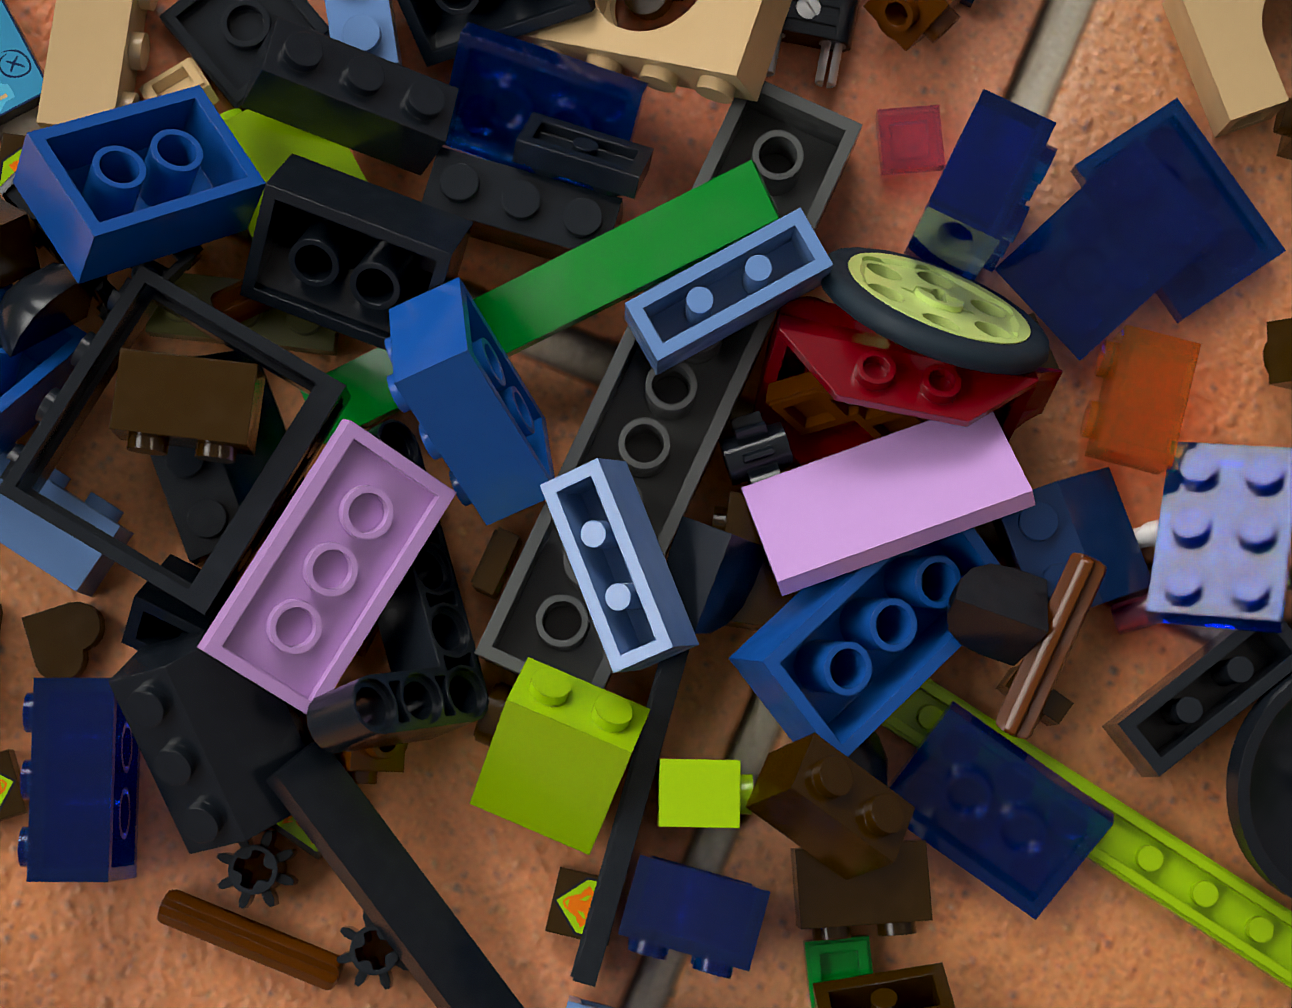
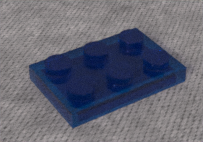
(510, 79)
(1191, 159)
(1109, 249)
(1224, 538)
(998, 810)

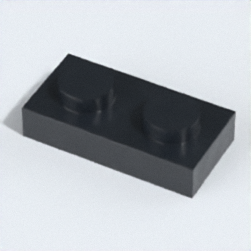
(582, 155)

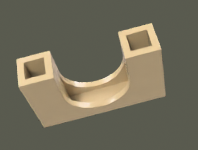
(712, 48)
(1227, 61)

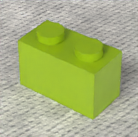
(702, 793)

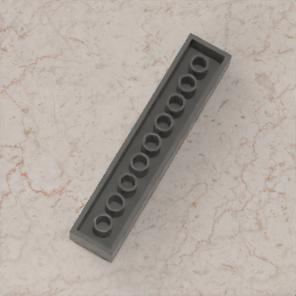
(674, 419)

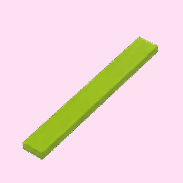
(1147, 855)

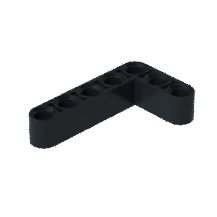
(428, 646)

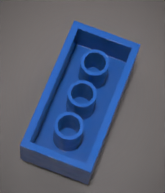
(859, 642)

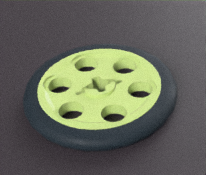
(935, 311)

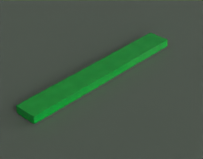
(590, 277)

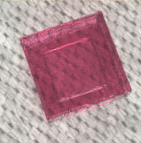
(910, 140)

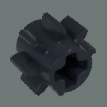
(755, 449)
(241, 877)
(368, 965)

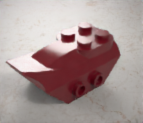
(882, 375)

